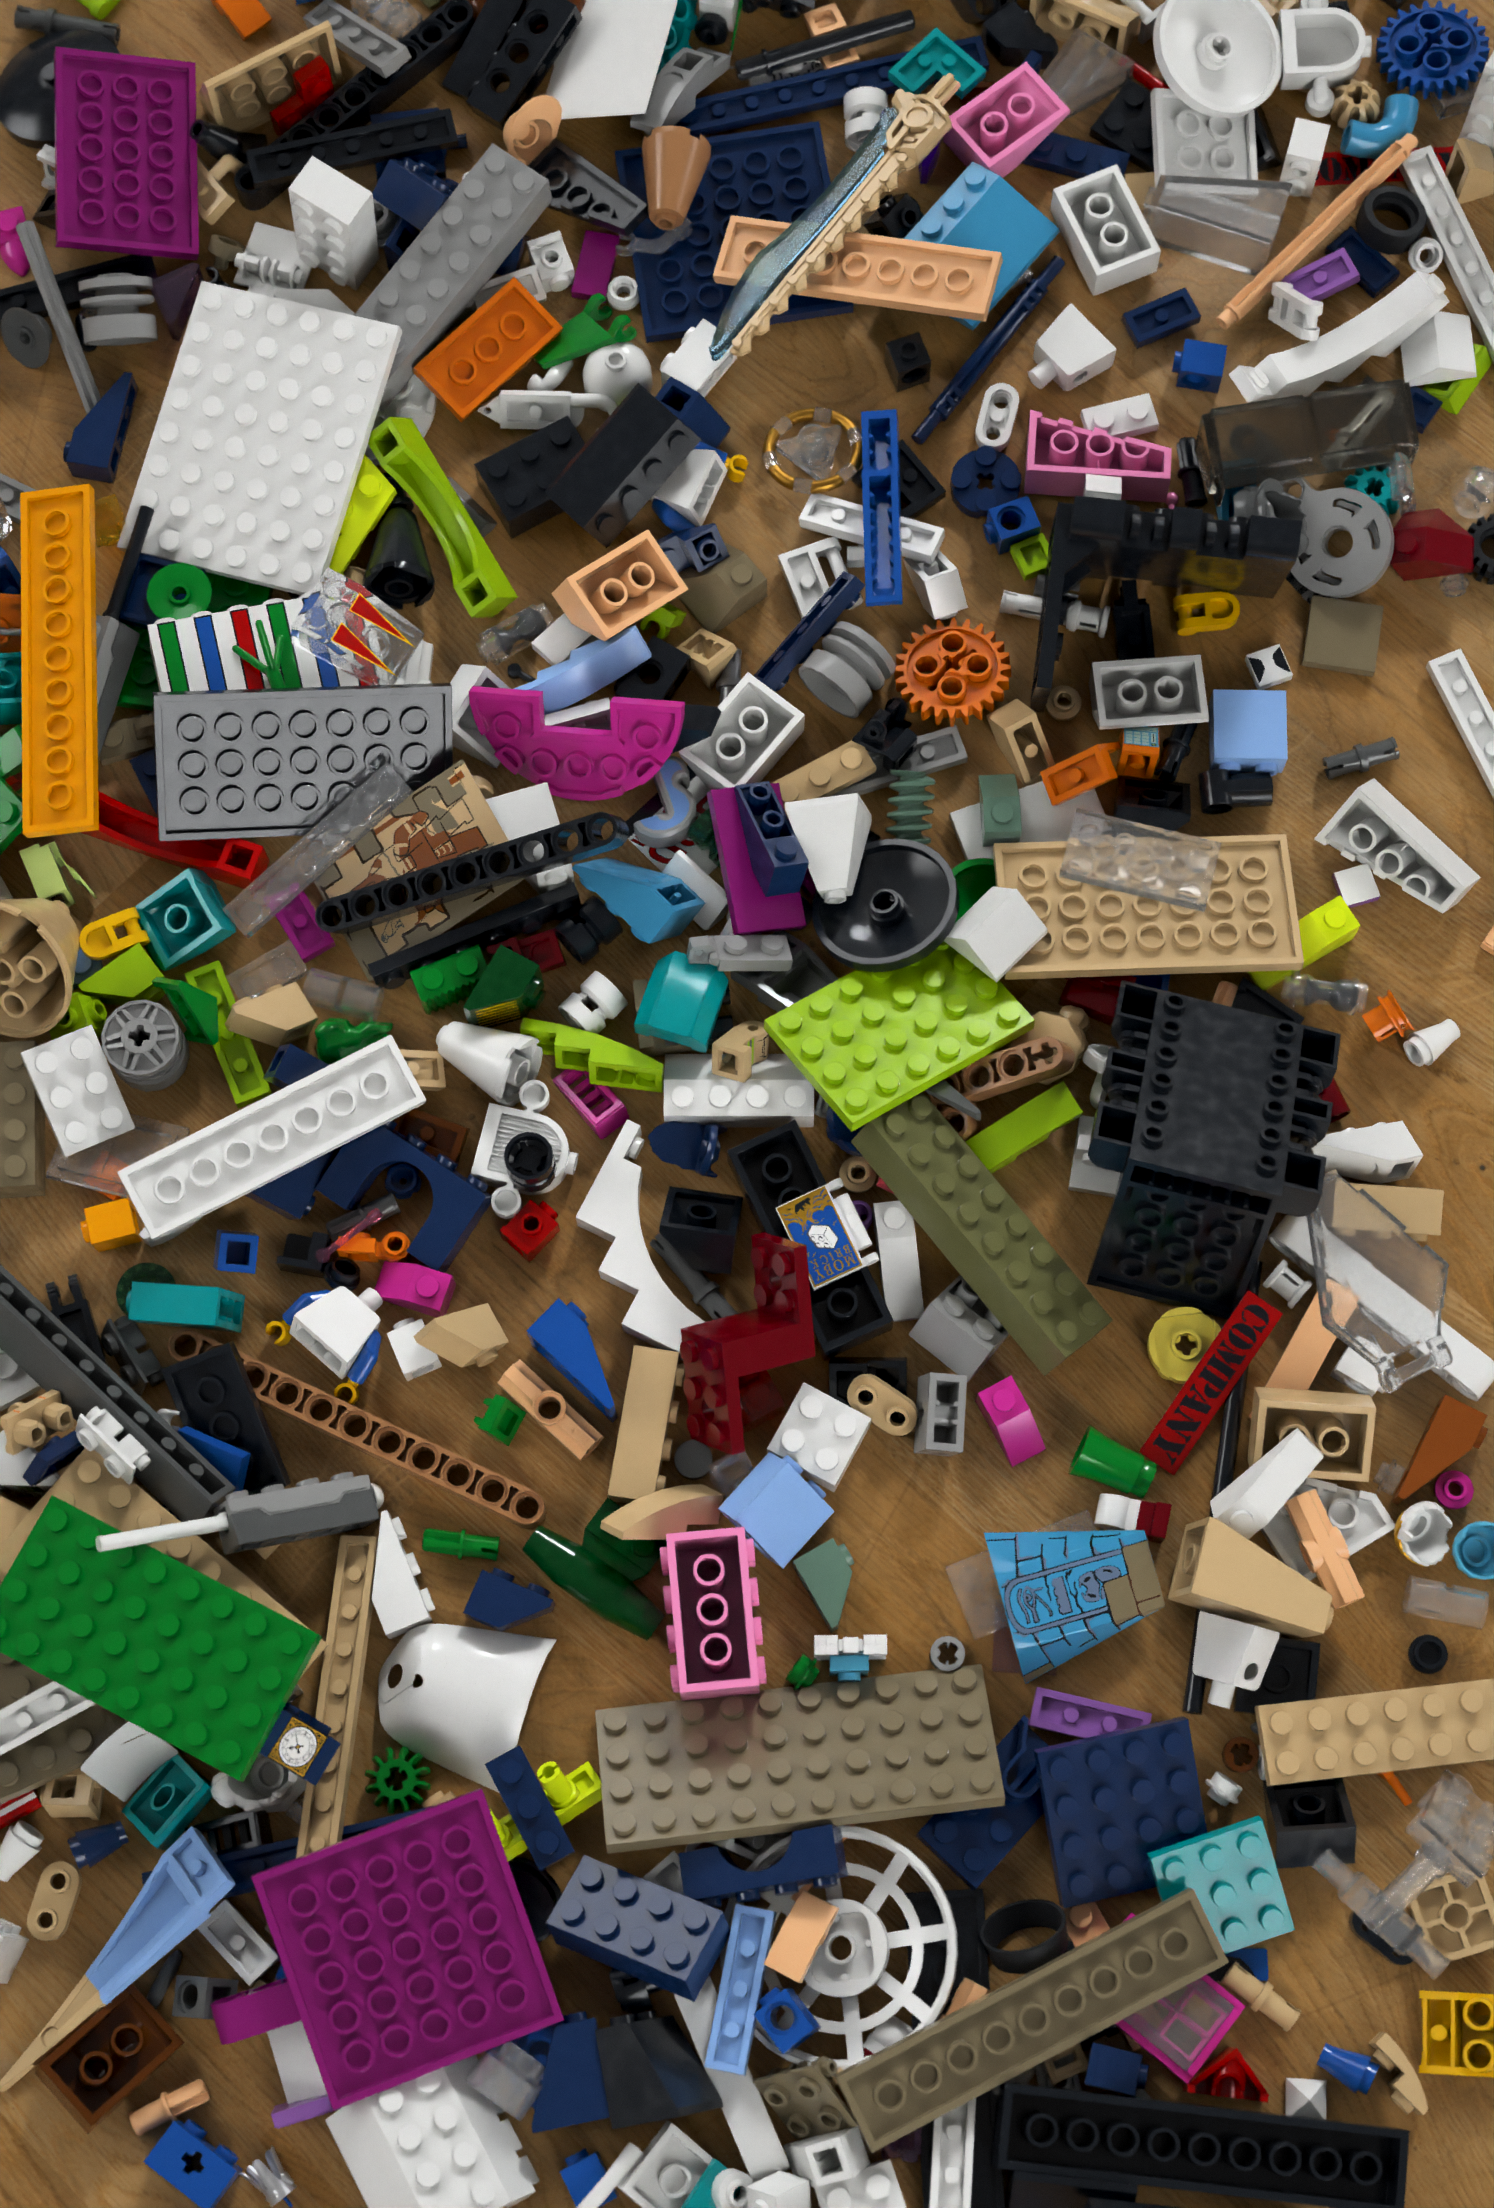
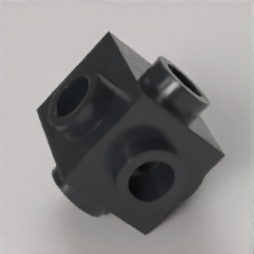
(894, 216)

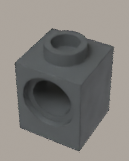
(196, 1994)

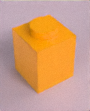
(111, 1225)

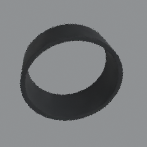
(1018, 1917)

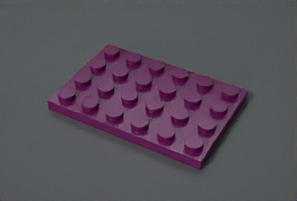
(125, 154)

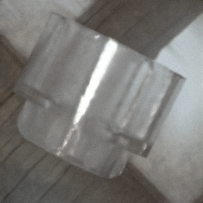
(508, 2078)

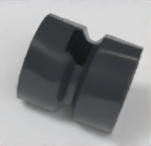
(588, 930)
(530, 1162)

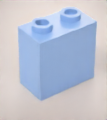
(1248, 731)
(777, 1508)

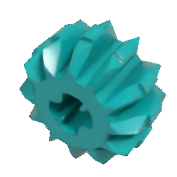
(1373, 483)

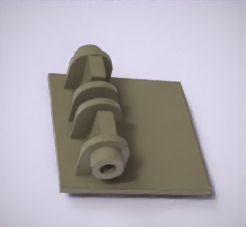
(806, 2099)

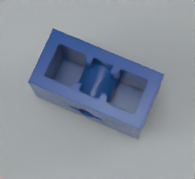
(171, 2161)

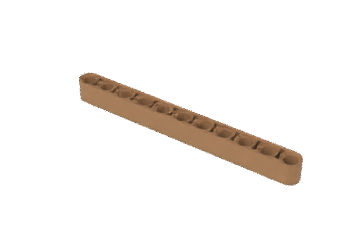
(376, 1431)

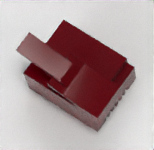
(1094, 995)

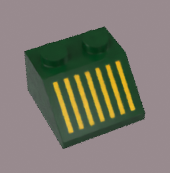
(505, 990)

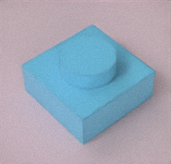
(849, 1667)

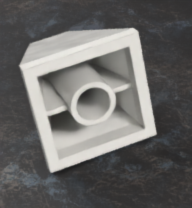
(833, 840)

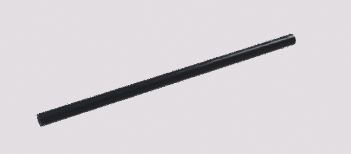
(1223, 1477)

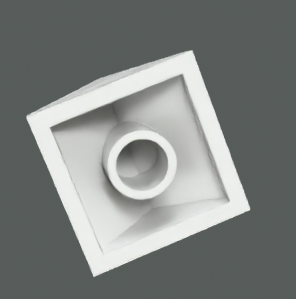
(997, 931)

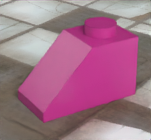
(416, 1287)
(1010, 1421)

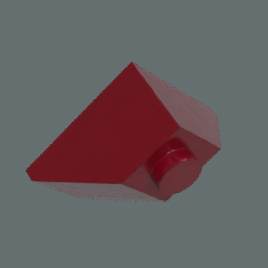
(1431, 546)

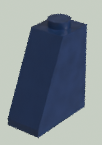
(572, 2077)

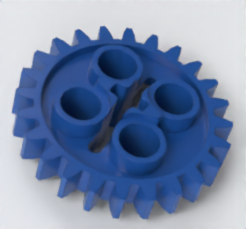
(1432, 49)

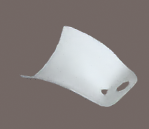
(469, 1695)

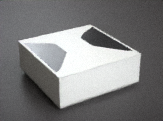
(1268, 667)

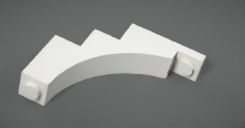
(1345, 348)
(613, 1214)

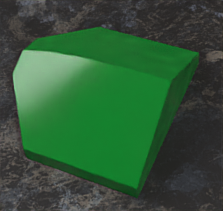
(194, 1007)

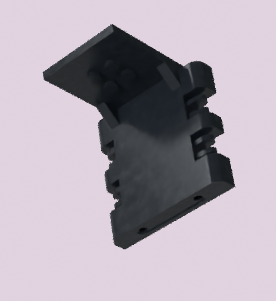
(1164, 547)
(1209, 1143)

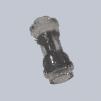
(498, 643)
(1342, 994)

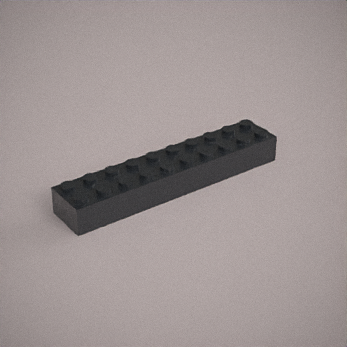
(1199, 2147)

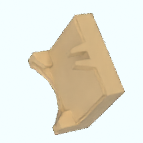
(1456, 1917)

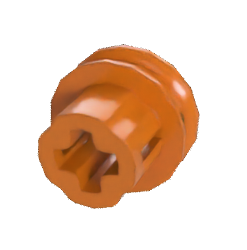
(1387, 1018)

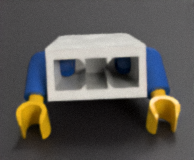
(692, 487)
(337, 1331)

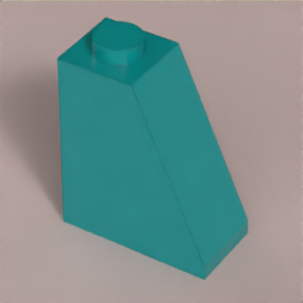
(186, 1306)

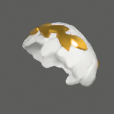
(1423, 1533)

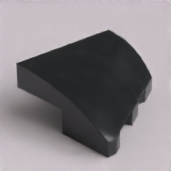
(889, 1369)

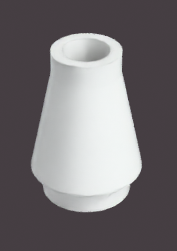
(1429, 1043)
(18, 1847)

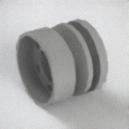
(117, 310)
(847, 669)
(159, 1059)

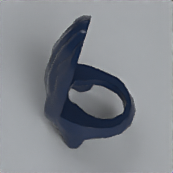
(688, 1145)

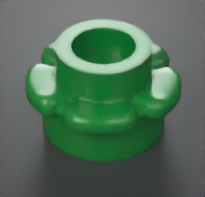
(803, 1672)

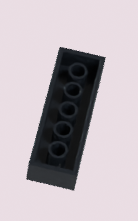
(775, 1171)

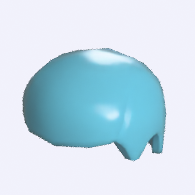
(1475, 1550)

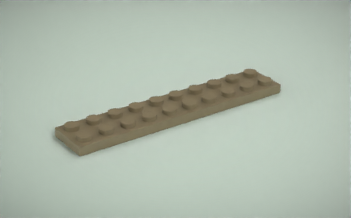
(1030, 2019)

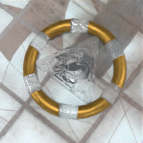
(812, 450)

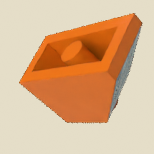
(1138, 751)

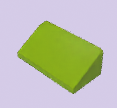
(1457, 392)

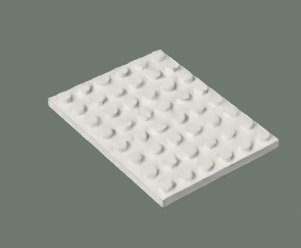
(261, 437)

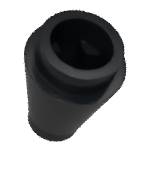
(216, 139)

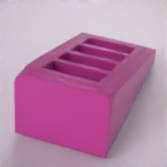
(604, 1117)

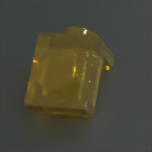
(108, 521)

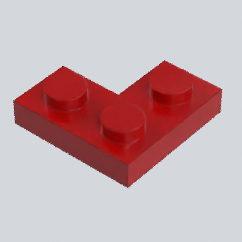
(312, 86)

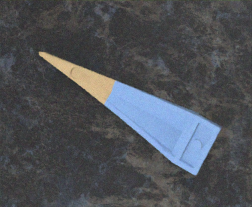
(165, 1912)

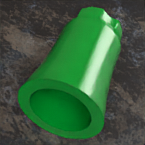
(1112, 1464)

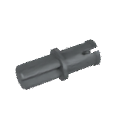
(345, 1222)

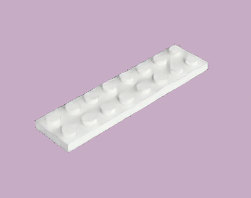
(271, 1137)

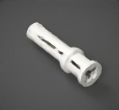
(1077, 615)

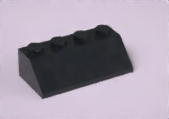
(622, 465)

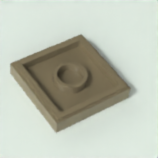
(1342, 636)

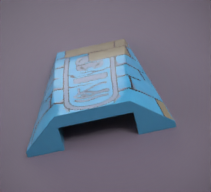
(1071, 1590)

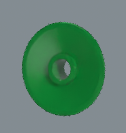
(176, 580)

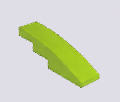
(604, 1059)
(1024, 1127)

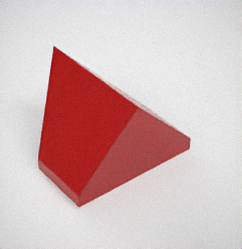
(1227, 2077)

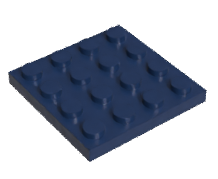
(1114, 1803)

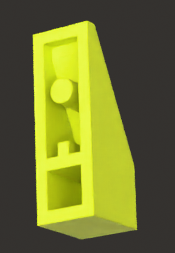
(1320, 934)

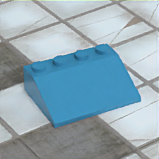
(991, 216)

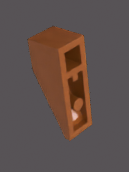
(1447, 1438)

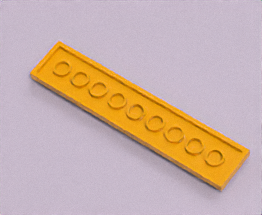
(59, 662)

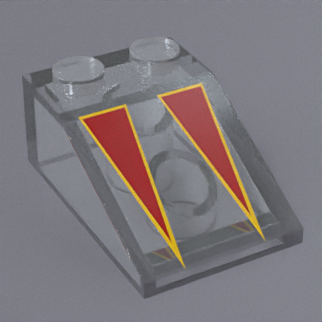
(355, 631)

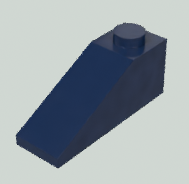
(102, 433)

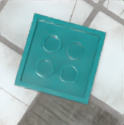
(1232, 1879)

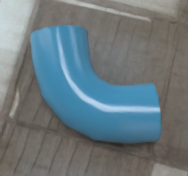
(1371, 140)

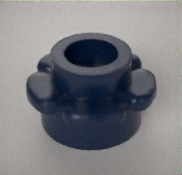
(401, 1171)

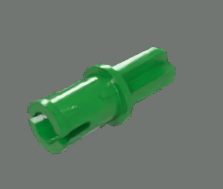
(461, 1544)

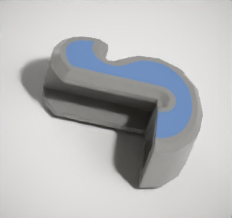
(679, 807)

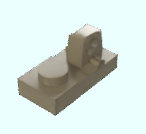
(128, 738)

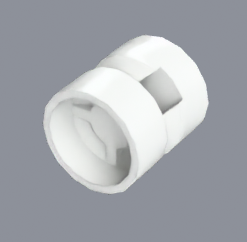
(862, 113)
(598, 993)

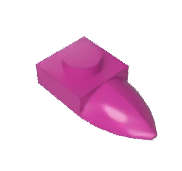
(10, 244)

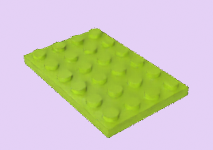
(896, 1032)

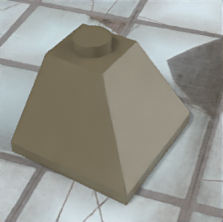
(723, 590)

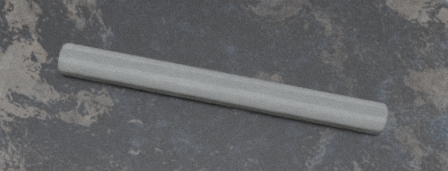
(58, 314)

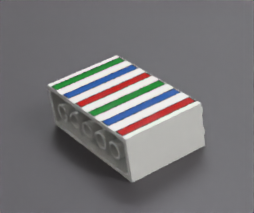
(199, 654)

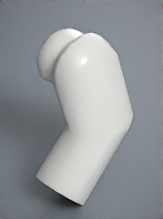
(552, 379)

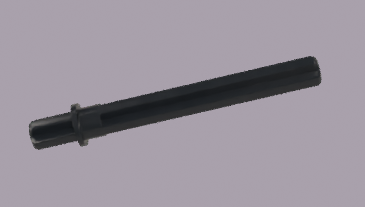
(824, 45)

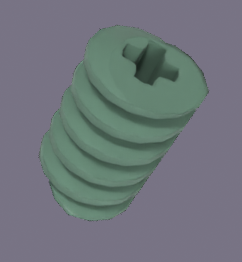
(910, 805)

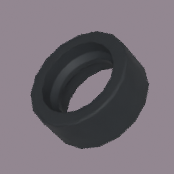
(1397, 201)

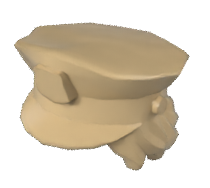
(1067, 1025)

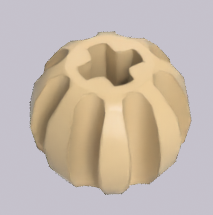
(1356, 102)

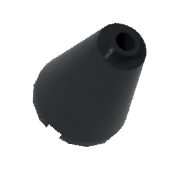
(398, 562)

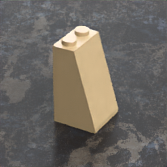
(1243, 1582)

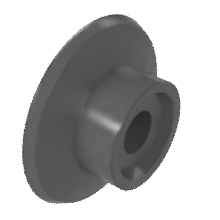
(26, 336)

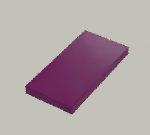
(747, 904)

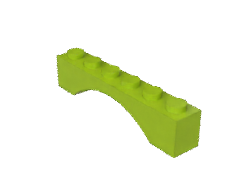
(472, 565)

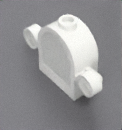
(1320, 51)
(500, 1127)

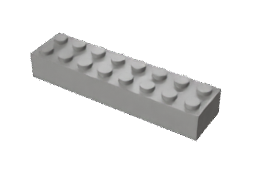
(455, 257)

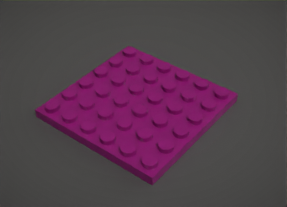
(407, 1948)

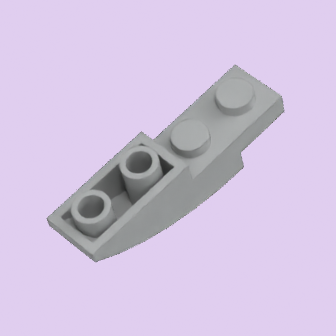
(678, 85)

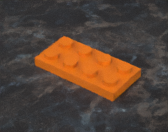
(487, 349)

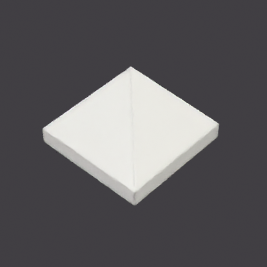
(1305, 2097)

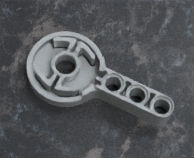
(1359, 567)

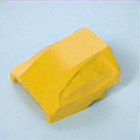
(1457, 2033)

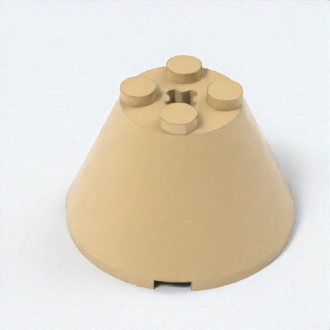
(35, 964)

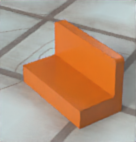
(1080, 773)

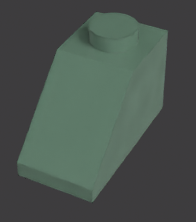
(999, 809)
(826, 1579)

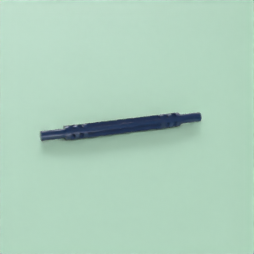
(988, 350)

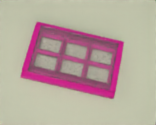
(1184, 2024)

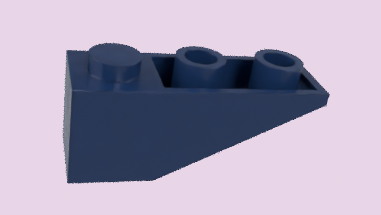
(770, 840)

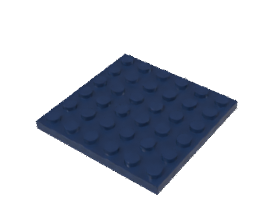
(749, 175)

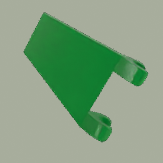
(584, 335)

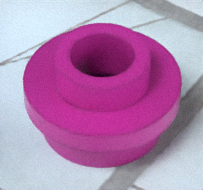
(1443, 1495)

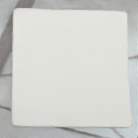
(127, 1765)

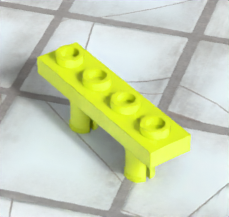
(567, 1795)

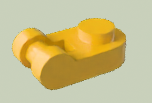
(1218, 608)
(99, 938)

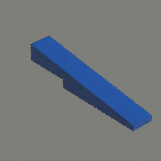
(881, 507)

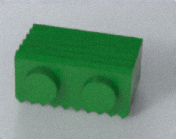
(449, 979)

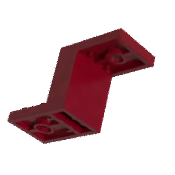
(747, 1342)

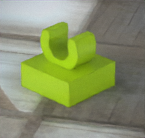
(667, 617)

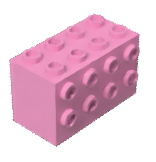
(712, 1614)

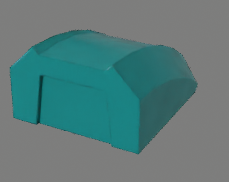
(184, 919)
(682, 1002)

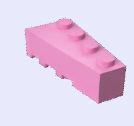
(1063, 455)

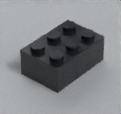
(522, 472)

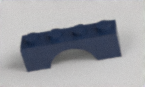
(812, 1857)

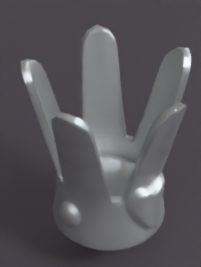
(273, 2184)

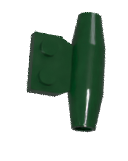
(601, 1571)

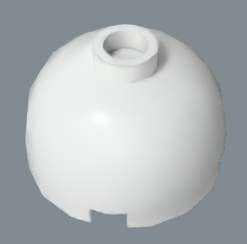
(616, 371)

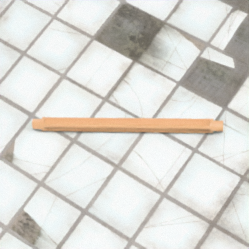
(1317, 231)

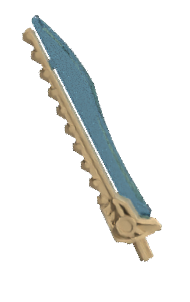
(783, 266)

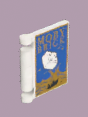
(829, 1231)

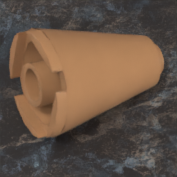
(673, 172)

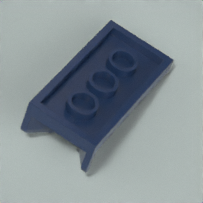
(980, 1838)

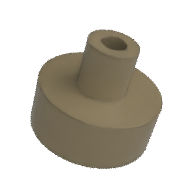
(224, 249)

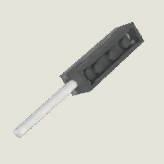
(273, 1515)

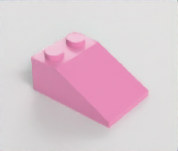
(1006, 121)

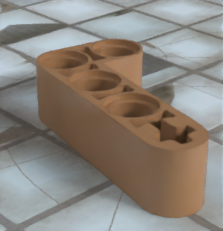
(1002, 1076)

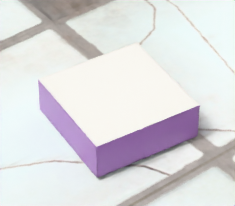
(1356, 885)

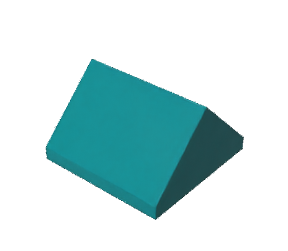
(168, 1802)

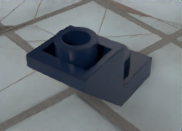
(694, 547)

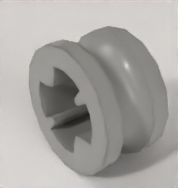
(935, 1653)

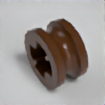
(1252, 1752)

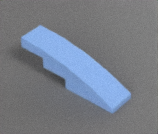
(589, 669)

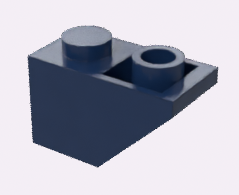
(693, 412)
(504, 1604)

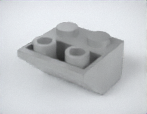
(959, 1329)

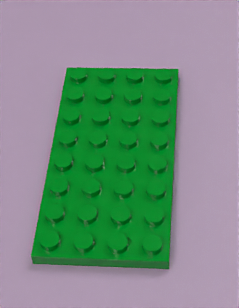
(151, 1639)

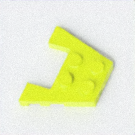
(366, 507)

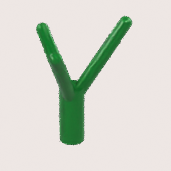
(272, 669)

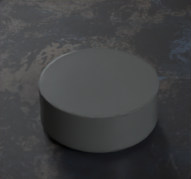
(693, 1460)

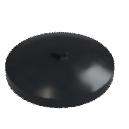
(29, 85)
(897, 911)

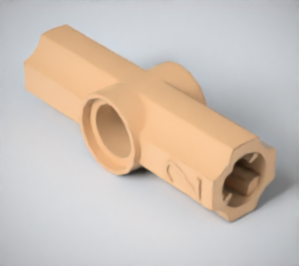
(533, 1393)
(1324, 1549)

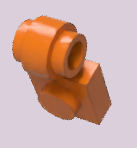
(367, 1249)

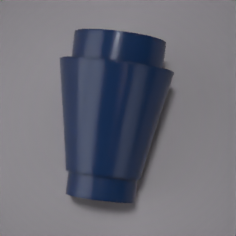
(97, 1843)

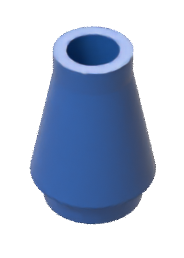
(1348, 2067)

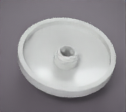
(1218, 54)

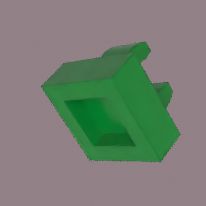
(500, 1419)

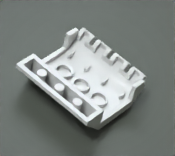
(433, 2145)

